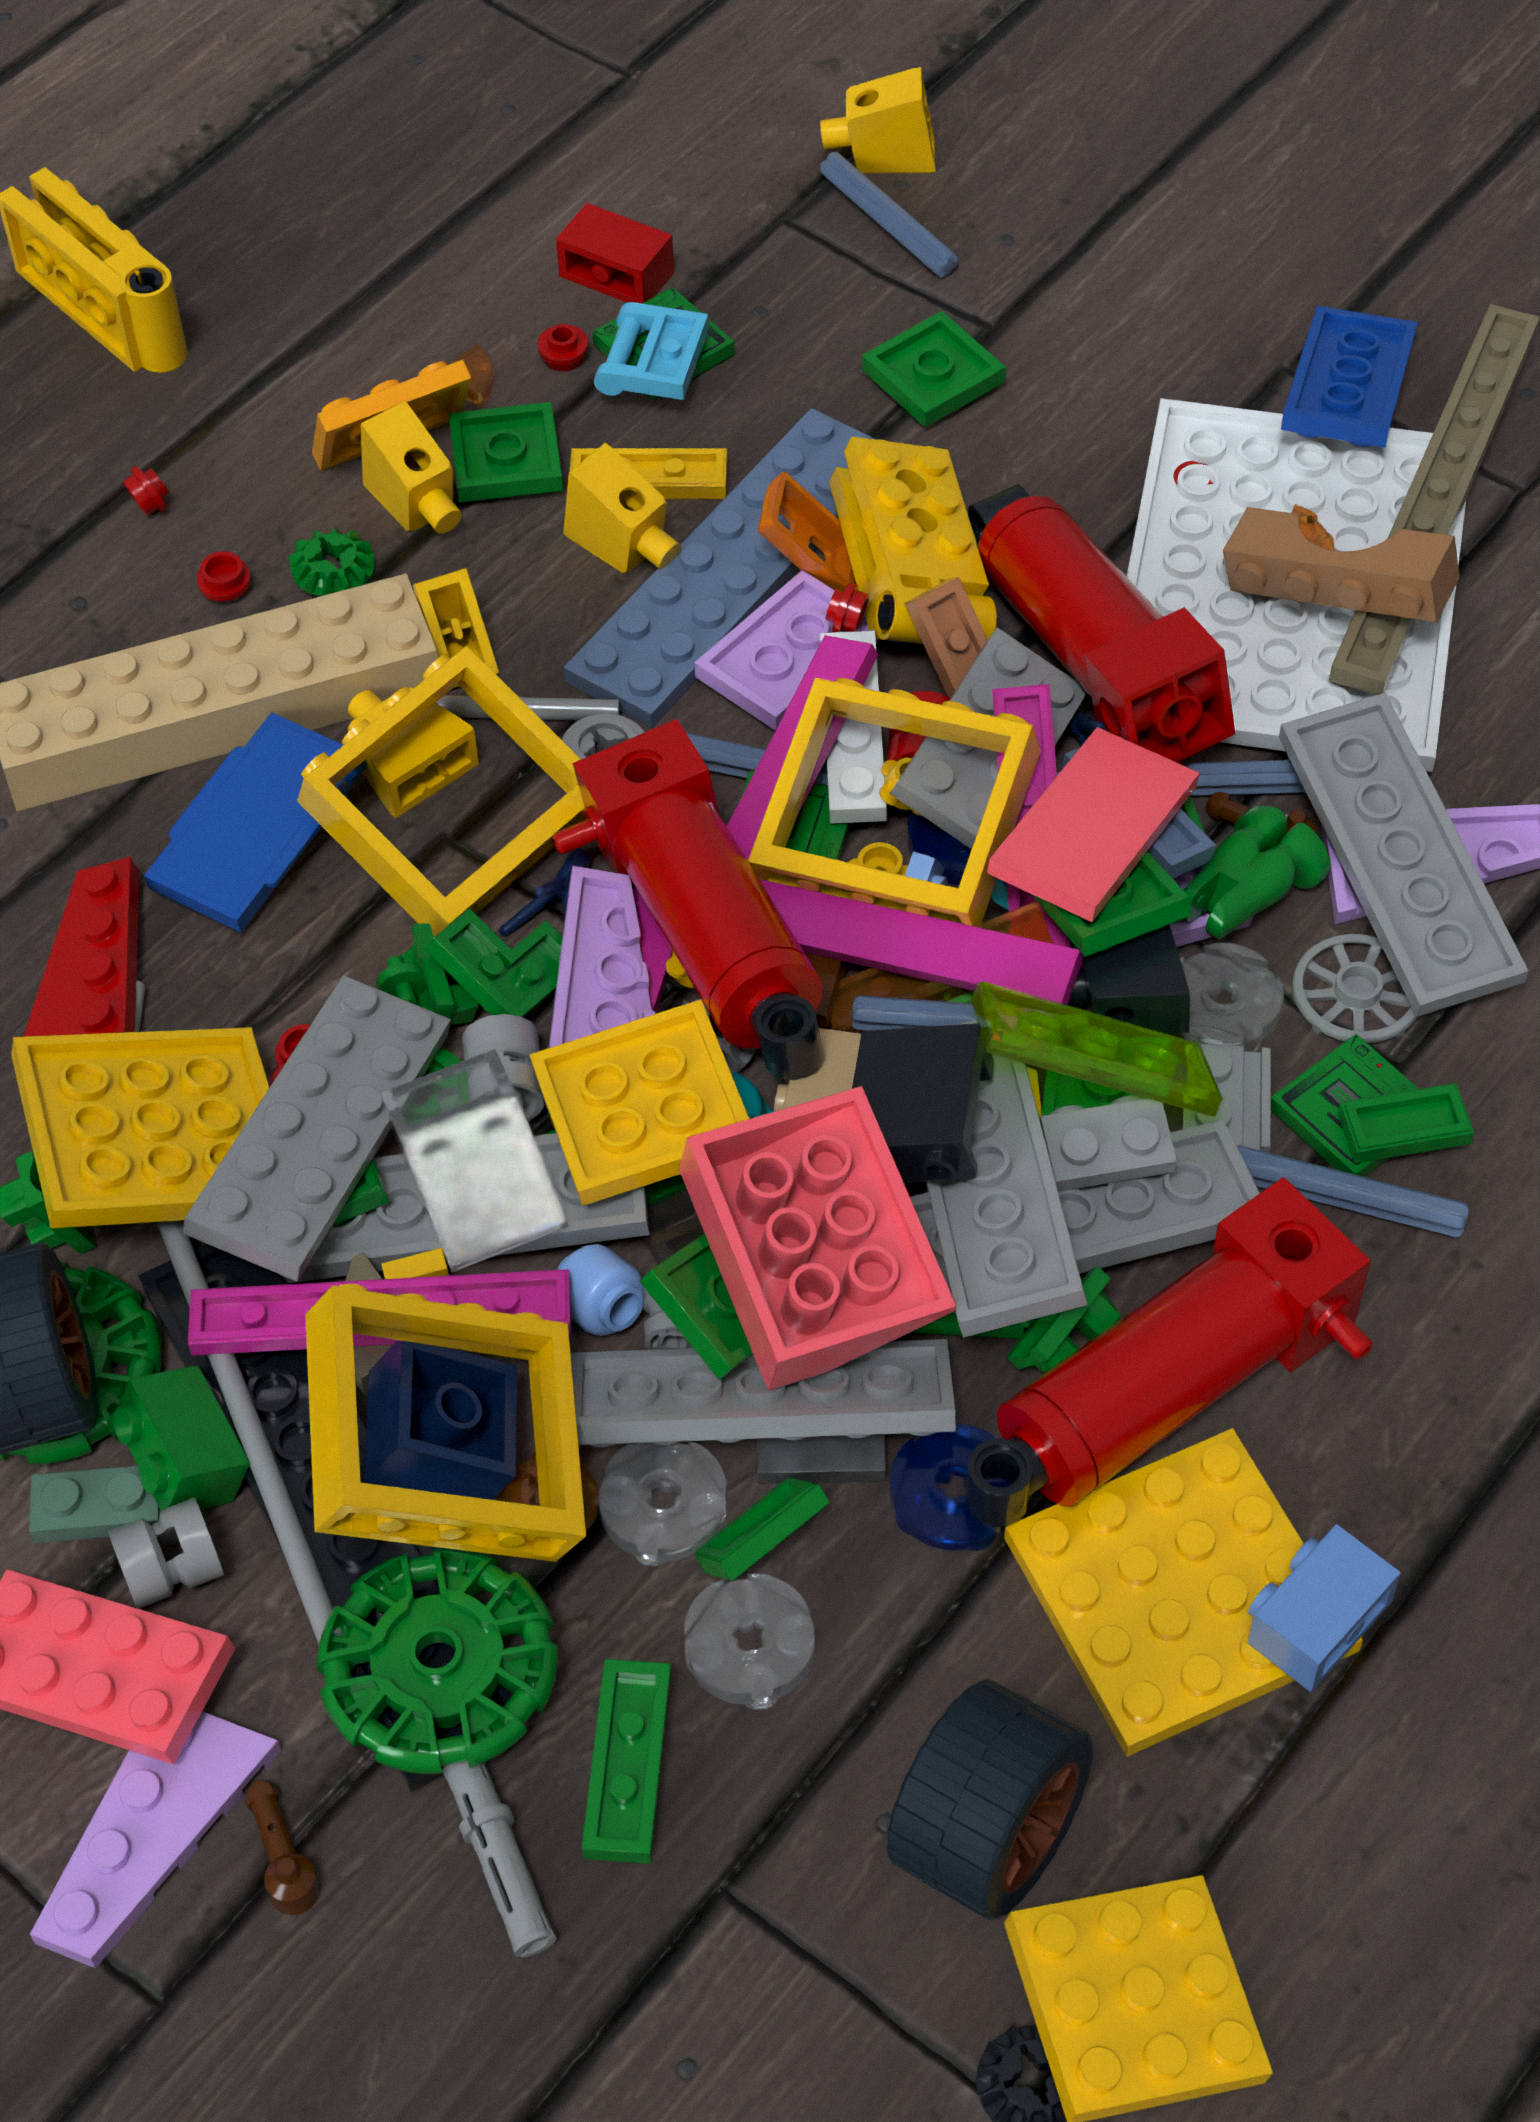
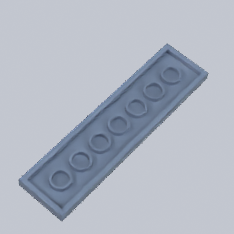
(711, 586)

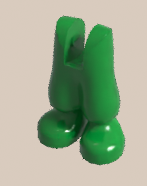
(1256, 869)

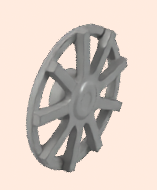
(1354, 987)

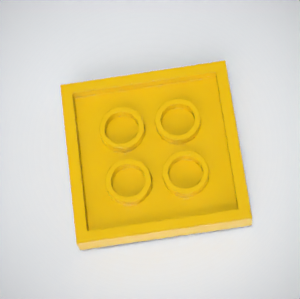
(634, 1097)
(1136, 1999)

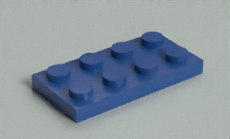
(1349, 377)

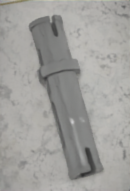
(488, 1828)

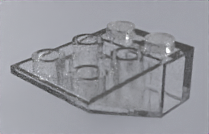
(473, 1160)

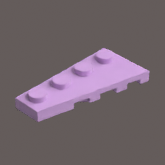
(1497, 838)
(600, 958)
(144, 1832)

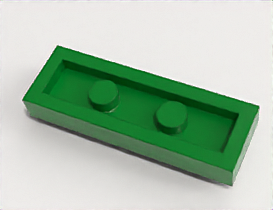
(627, 1761)

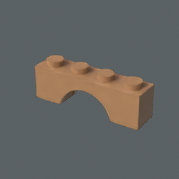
(1400, 577)

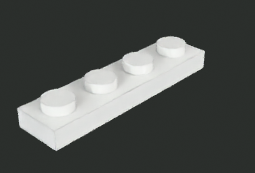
(857, 760)

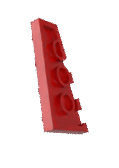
(93, 957)

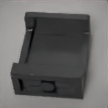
(925, 1096)

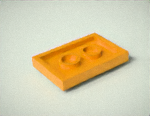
(431, 395)

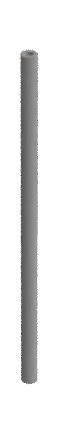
(255, 1445)

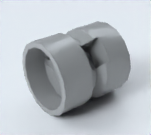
(514, 1041)
(142, 1559)

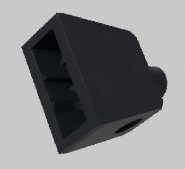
(1137, 983)

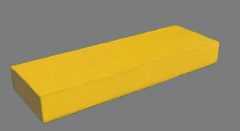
(674, 471)

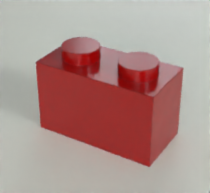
(615, 255)

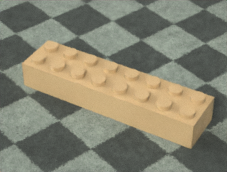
(207, 690)

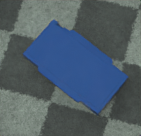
(244, 826)

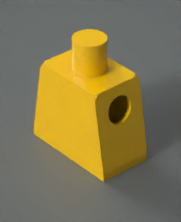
(886, 125)
(408, 470)
(617, 513)
(417, 759)

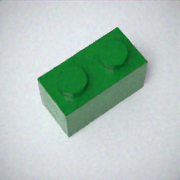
(180, 1439)

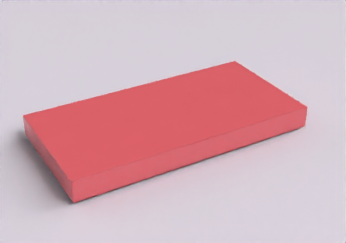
(1093, 824)

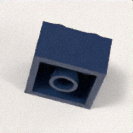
(441, 1421)

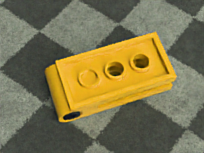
(95, 273)
(906, 532)

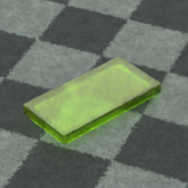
(1095, 1048)

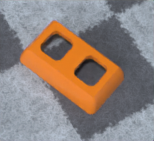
(807, 522)

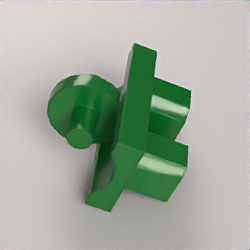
(424, 981)
(24, 1202)
(1047, 1340)

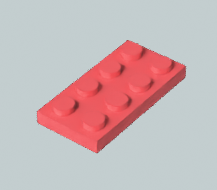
(104, 1666)

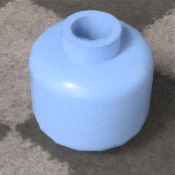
(602, 1290)

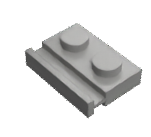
(1245, 1091)

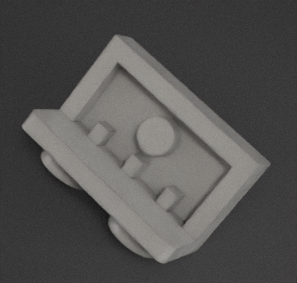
(1108, 1142)

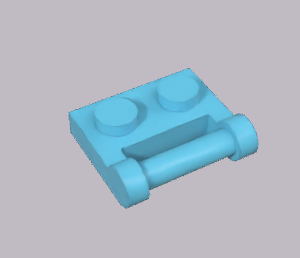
(666, 358)

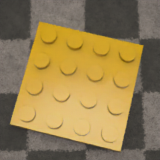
(134, 1118)
(1158, 1587)

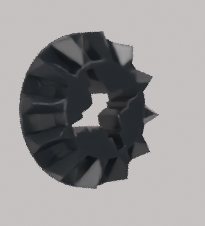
(1002, 2066)

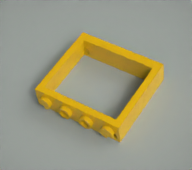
(906, 713)
(379, 855)
(426, 1517)

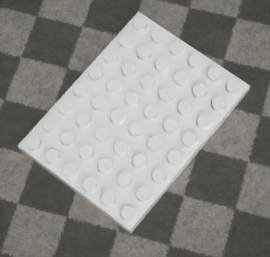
(1273, 646)

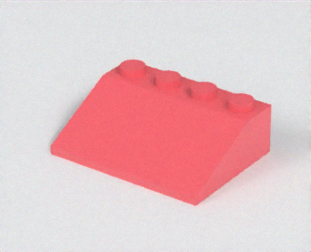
(813, 1235)

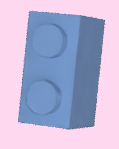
(1321, 1606)

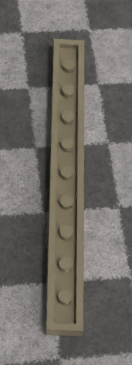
(1442, 481)

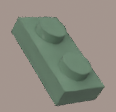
(87, 1503)

